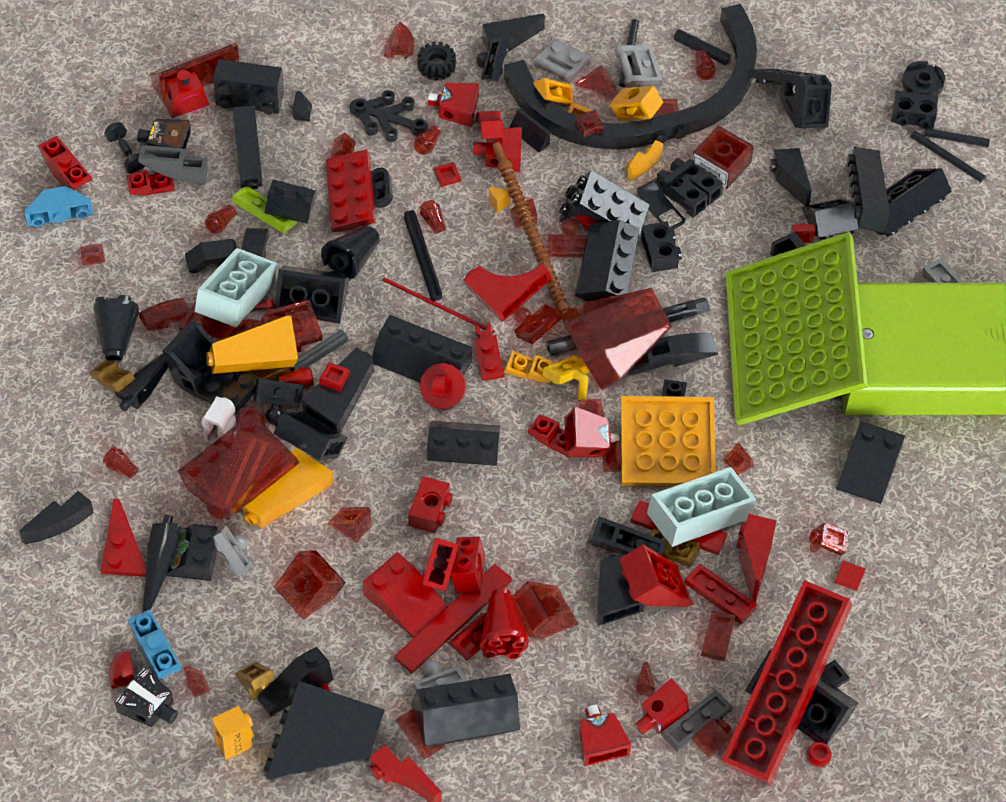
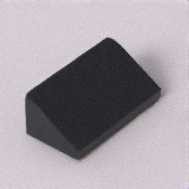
(532, 131)

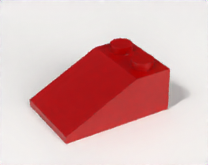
(755, 545)
(654, 579)
(400, 594)

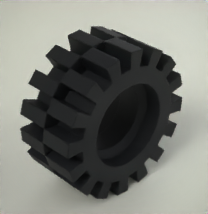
(436, 51)

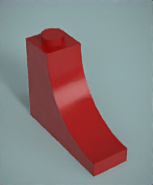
(505, 293)

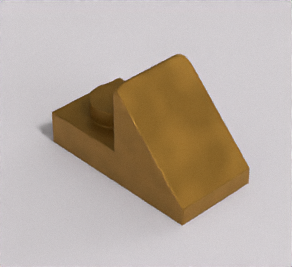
(255, 678)

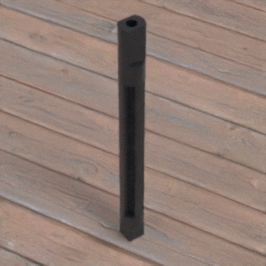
(673, 313)

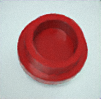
(819, 754)

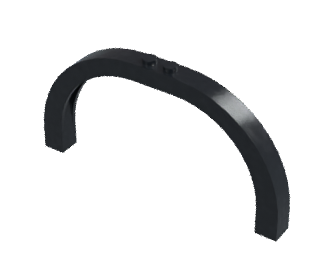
(658, 128)

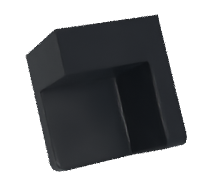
(786, 244)

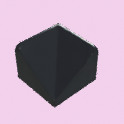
(302, 107)

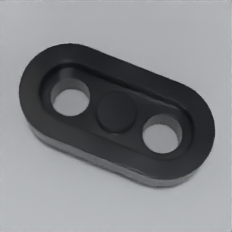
(381, 190)

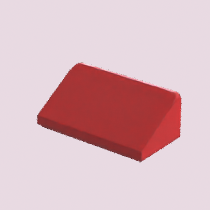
(468, 639)

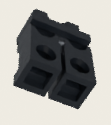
(690, 186)

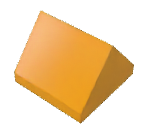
(499, 198)

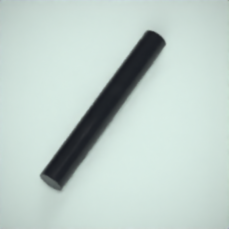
(951, 136)

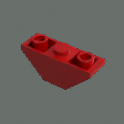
(63, 164)

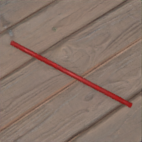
(436, 304)

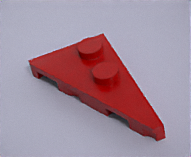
(121, 550)

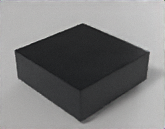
(835, 674)

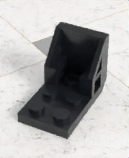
(812, 97)
(190, 371)

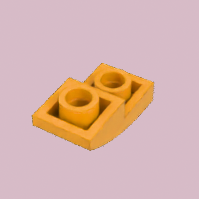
(644, 162)
(527, 367)

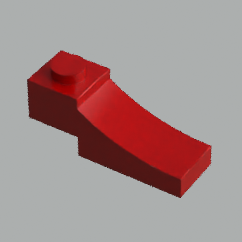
(490, 125)
(389, 768)

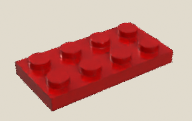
(350, 191)

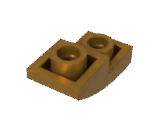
(682, 553)

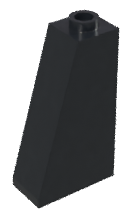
(247, 146)
(335, 406)

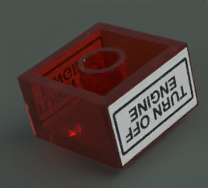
(723, 155)

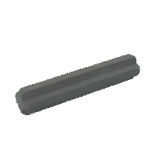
(321, 350)

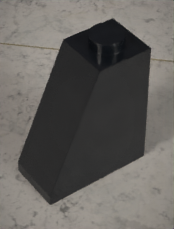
(613, 592)

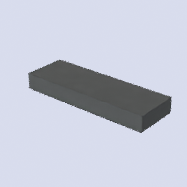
(686, 727)

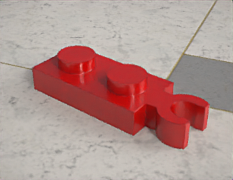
(488, 354)

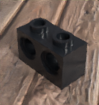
(914, 109)
(660, 246)

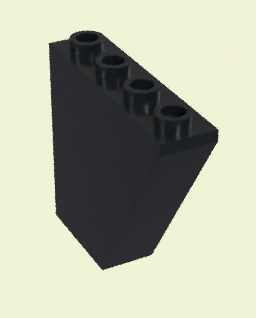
(322, 732)

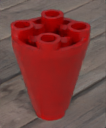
(503, 627)

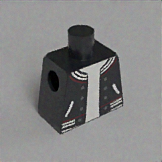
(146, 700)

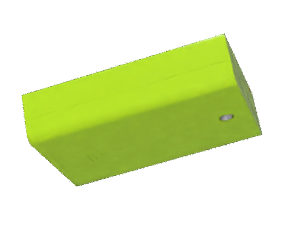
(932, 349)

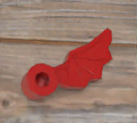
(267, 303)

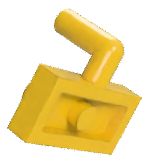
(567, 370)

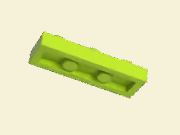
(255, 204)

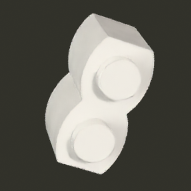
(218, 419)

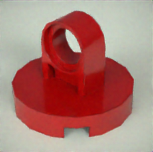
(443, 386)

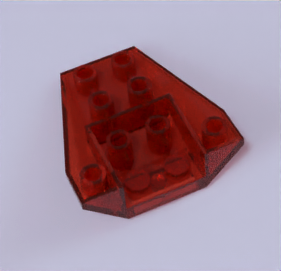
(616, 332)

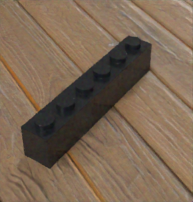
(868, 189)

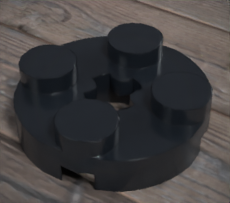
(921, 69)

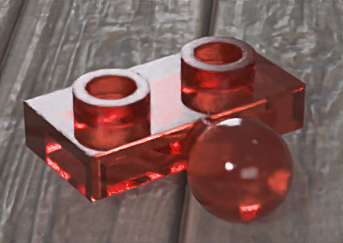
(568, 243)
(535, 325)

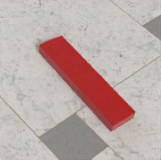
(710, 542)

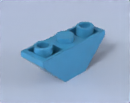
(57, 206)
(153, 645)

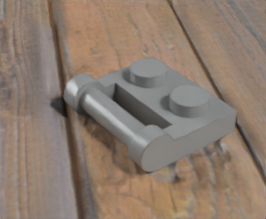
(565, 56)
(644, 65)

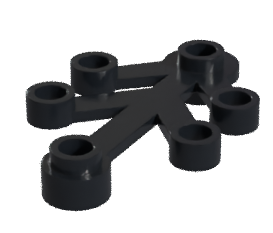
(386, 115)

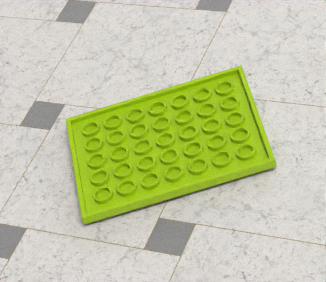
(795, 329)

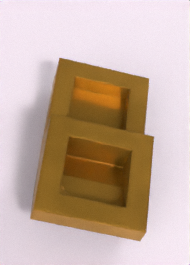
(111, 376)

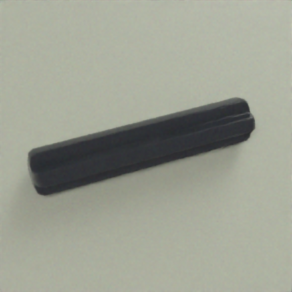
(698, 44)

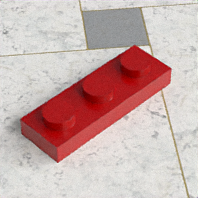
(720, 593)

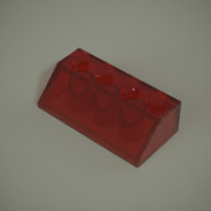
(202, 64)

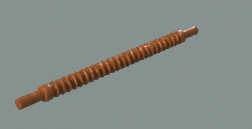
(505, 168)

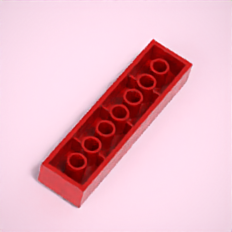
(787, 682)

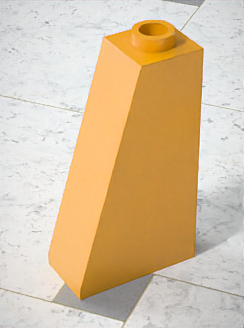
(256, 349)
(289, 491)

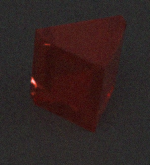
(343, 145)
(739, 459)

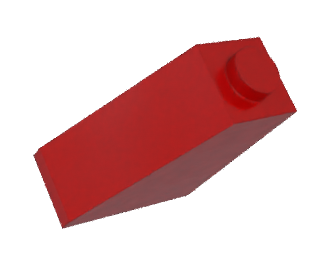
(438, 563)

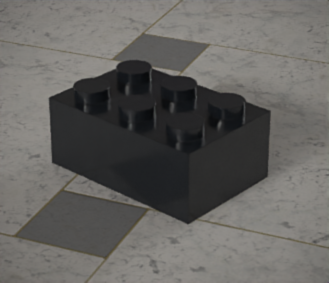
(248, 85)

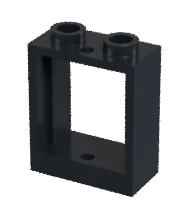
(310, 435)

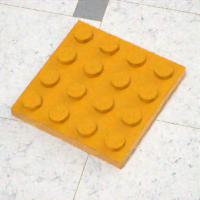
(666, 440)

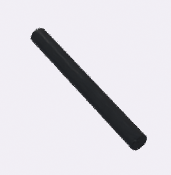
(631, 41)
(948, 156)

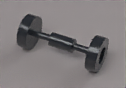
(117, 131)

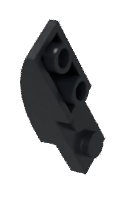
(676, 350)

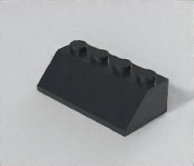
(914, 196)
(607, 260)
(413, 349)
(466, 710)
(825, 712)

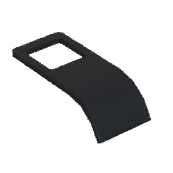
(658, 203)

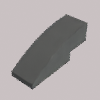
(175, 163)

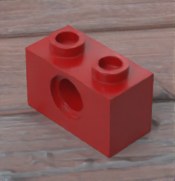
(430, 493)
(468, 564)

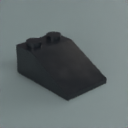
(871, 462)

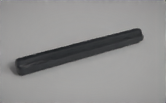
(423, 255)

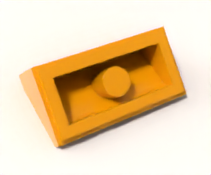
(554, 91)

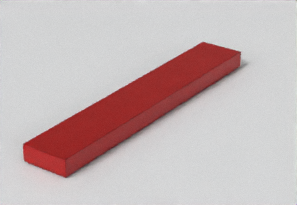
(451, 620)

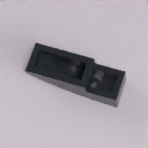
(57, 519)

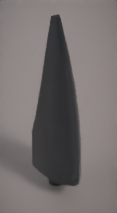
(145, 378)
(160, 553)

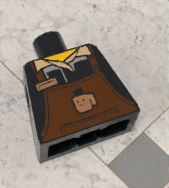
(166, 133)

